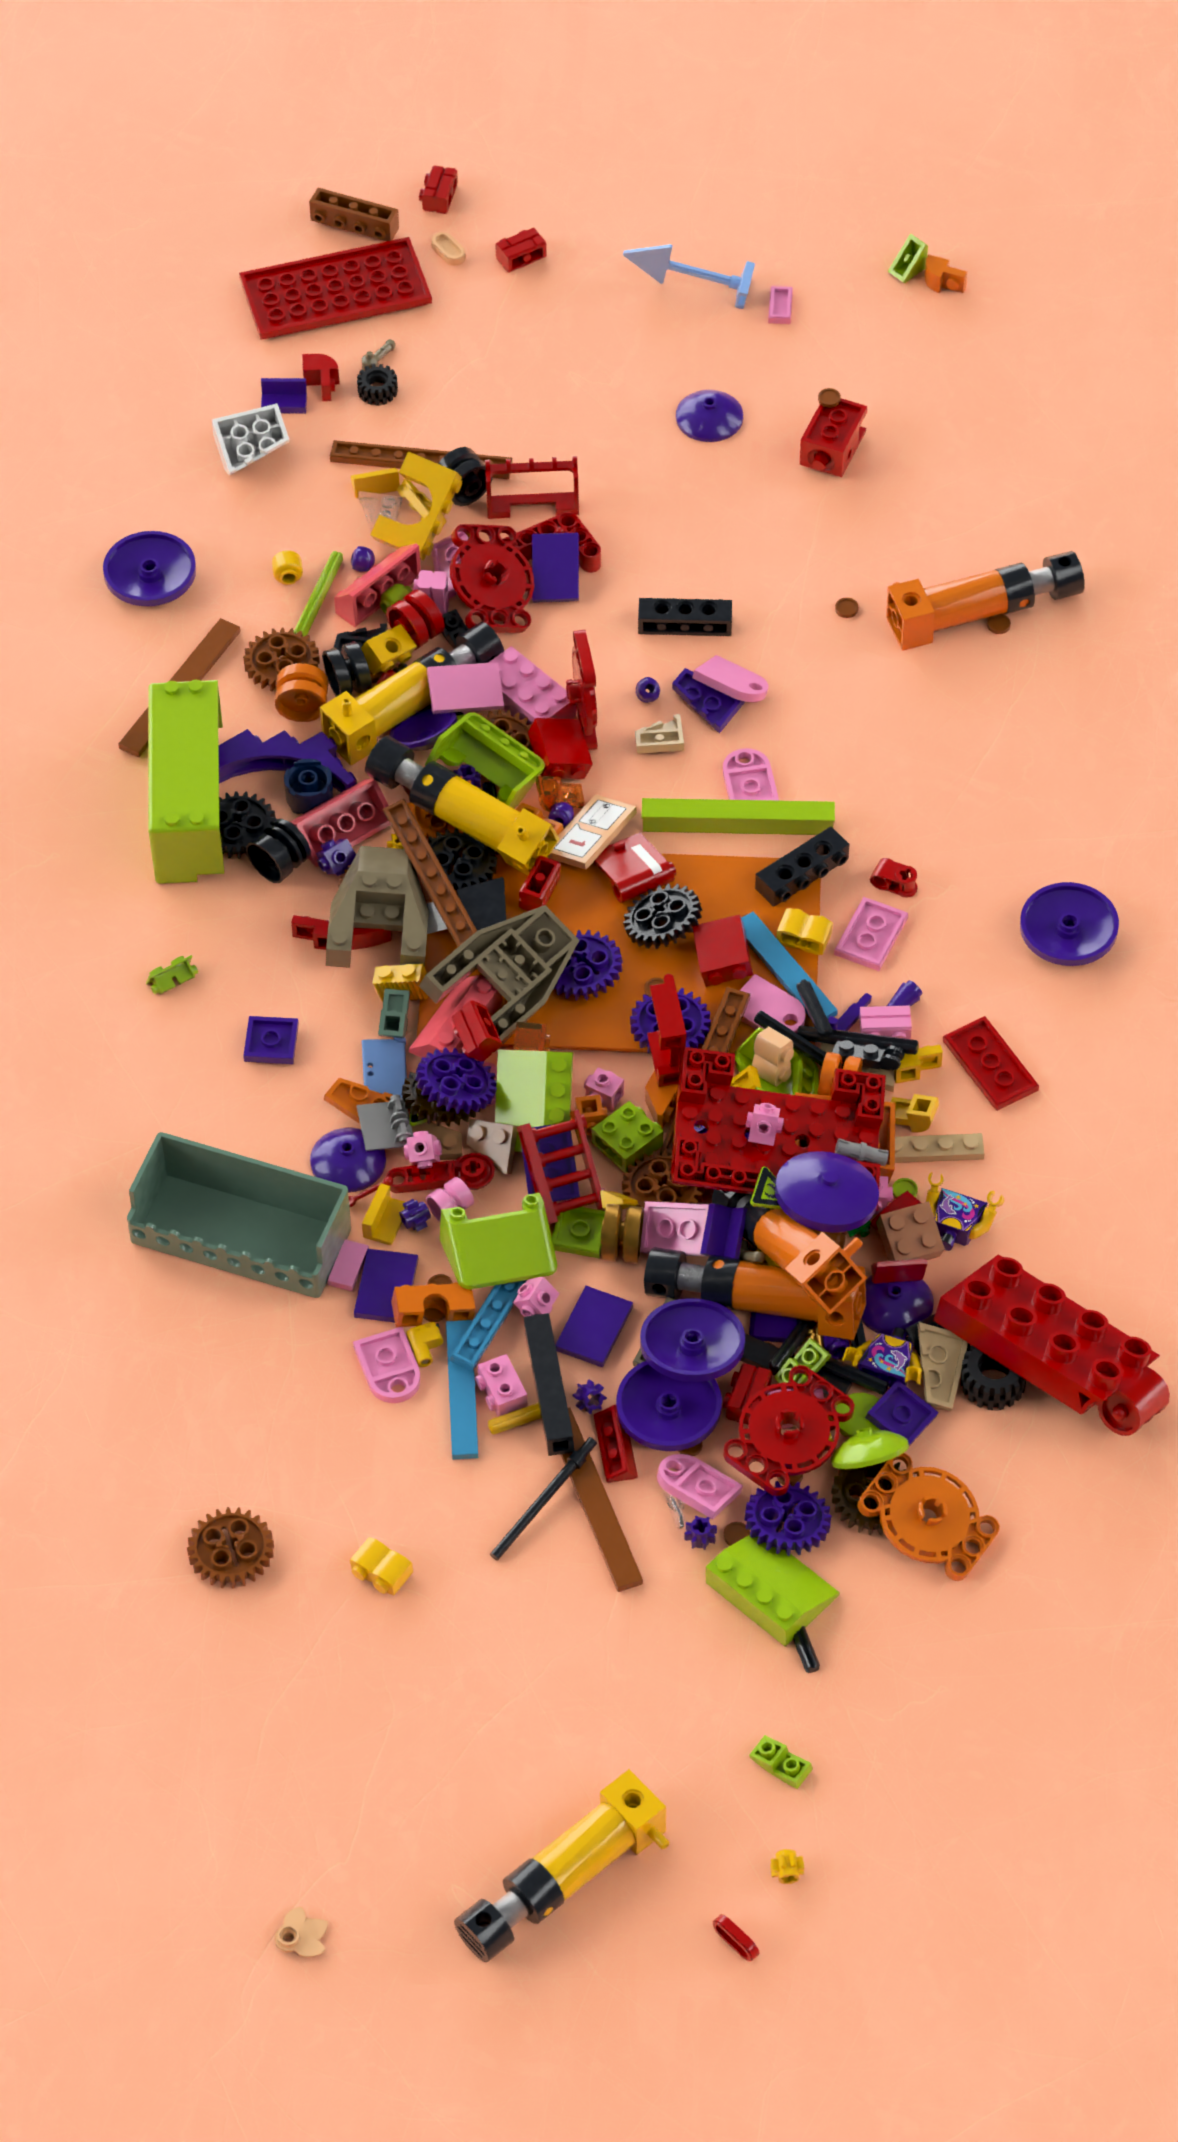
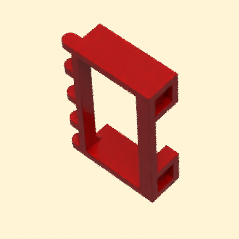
(499, 505)
(669, 1042)

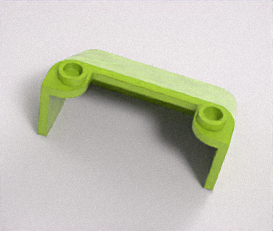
(804, 1070)
(499, 1246)

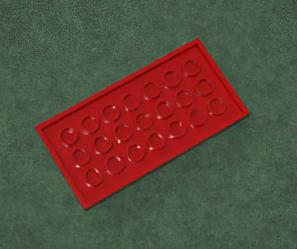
(335, 288)

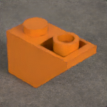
(660, 1100)

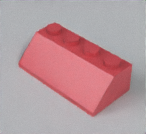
(365, 593)
(349, 815)
(440, 1029)

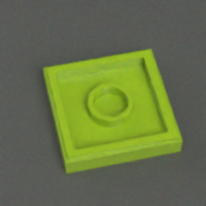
(579, 1232)

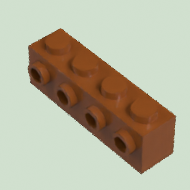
(354, 214)

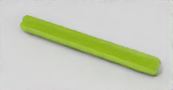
(319, 593)

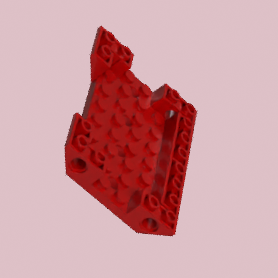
(725, 1156)

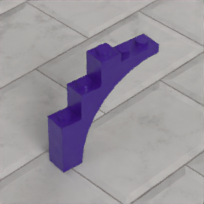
(248, 754)

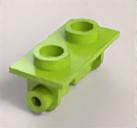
(179, 968)

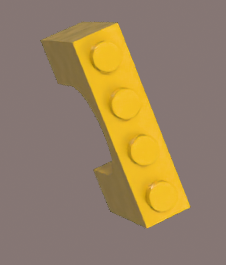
(442, 485)

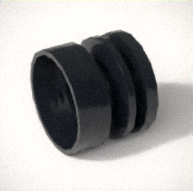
(278, 850)

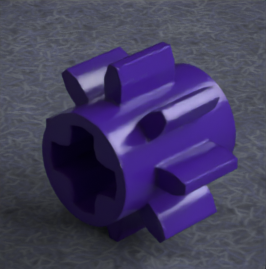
(468, 773)
(415, 1215)
(582, 1395)
(700, 1532)

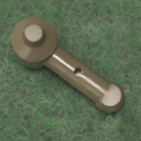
(370, 358)
(747, 1255)

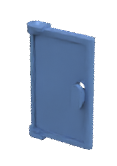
(387, 1064)

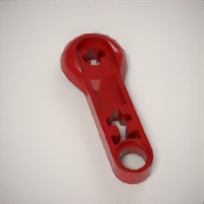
(444, 1172)

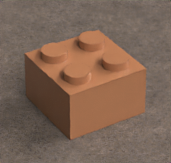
(910, 1233)

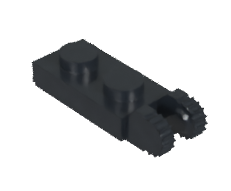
(873, 1056)

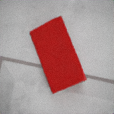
(898, 1270)

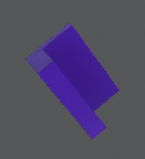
(286, 392)
(723, 1231)

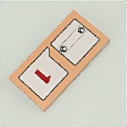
(592, 831)

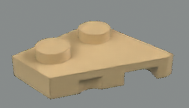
(661, 737)

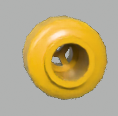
(287, 567)

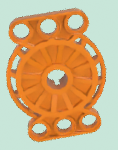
(939, 1535)

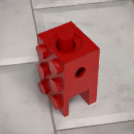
(833, 437)

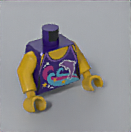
(960, 1216)
(887, 1358)

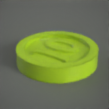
(903, 1185)

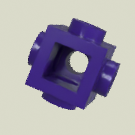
(335, 856)

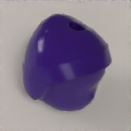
(362, 559)
(653, 687)
(562, 813)

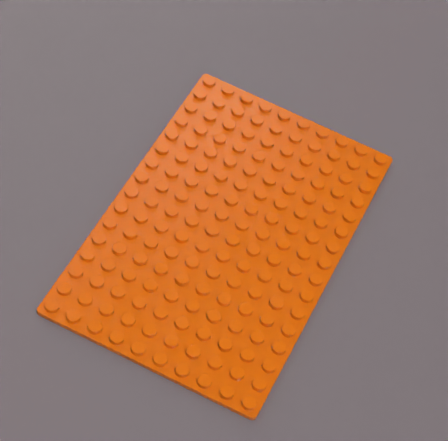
(587, 902)

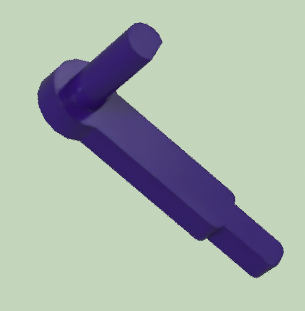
(851, 1015)

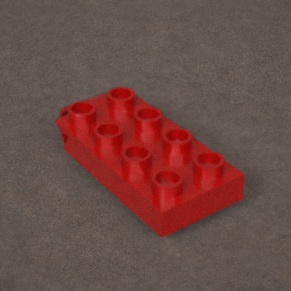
(1056, 1344)

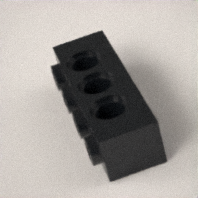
(685, 617)
(802, 866)

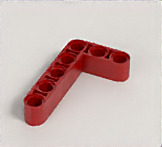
(588, 547)

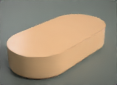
(448, 248)

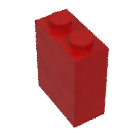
(561, 747)
(722, 950)

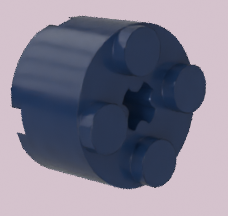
(307, 785)

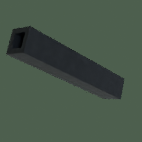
(548, 1384)

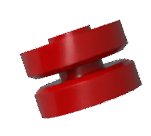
(418, 617)

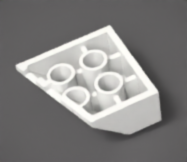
(248, 436)

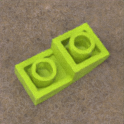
(810, 1355)
(779, 1762)

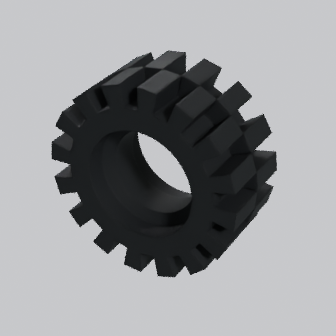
(377, 393)

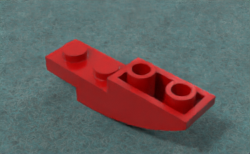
(317, 930)

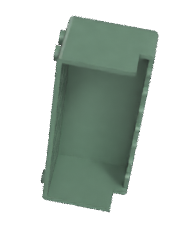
(238, 1214)

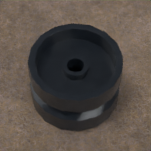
(471, 470)
(347, 669)

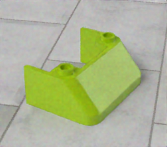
(491, 754)

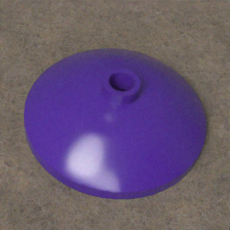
(709, 415)
(423, 729)
(351, 1168)
(900, 1310)

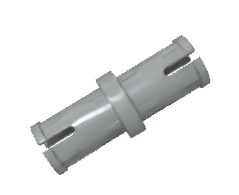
(861, 1152)

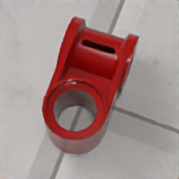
(893, 876)

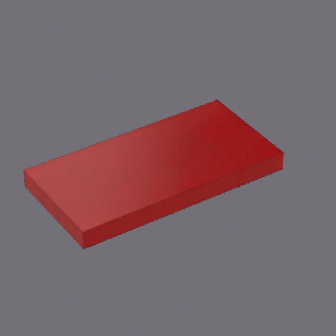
(990, 1063)

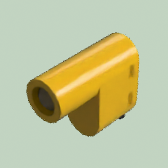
(422, 1339)

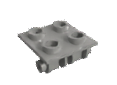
(385, 1124)

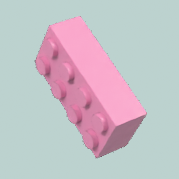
(530, 690)

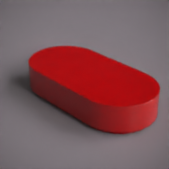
(735, 1937)

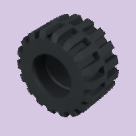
(986, 1390)

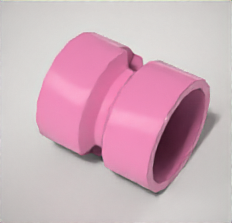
(453, 1195)

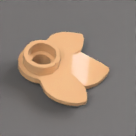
(304, 1931)

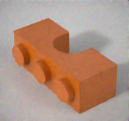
(451, 1299)

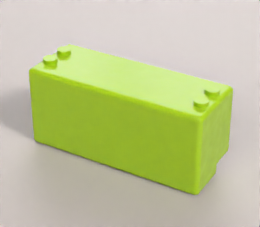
(184, 780)

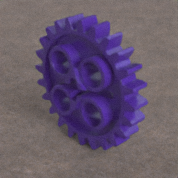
(590, 967)
(694, 1014)
(456, 1081)
(801, 1529)

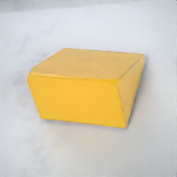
(612, 1197)

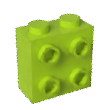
(627, 1136)

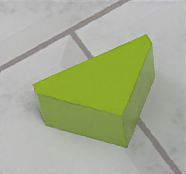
(910, 259)

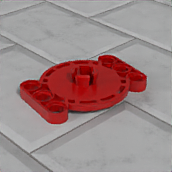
(479, 588)
(583, 691)
(795, 1450)

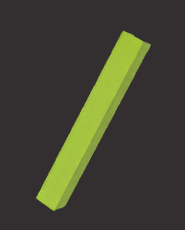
(737, 816)

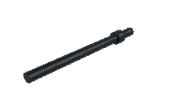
(575, 1461)

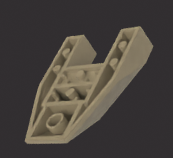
(378, 894)
(517, 957)

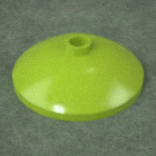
(868, 1449)

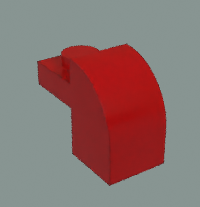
(321, 370)

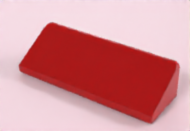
(614, 1446)

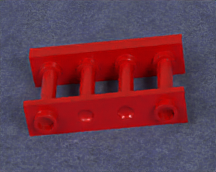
(536, 1162)

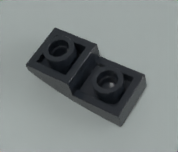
(453, 626)

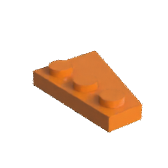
(347, 1095)

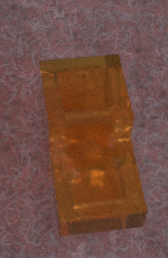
(552, 791)

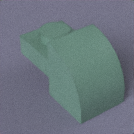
(394, 1013)

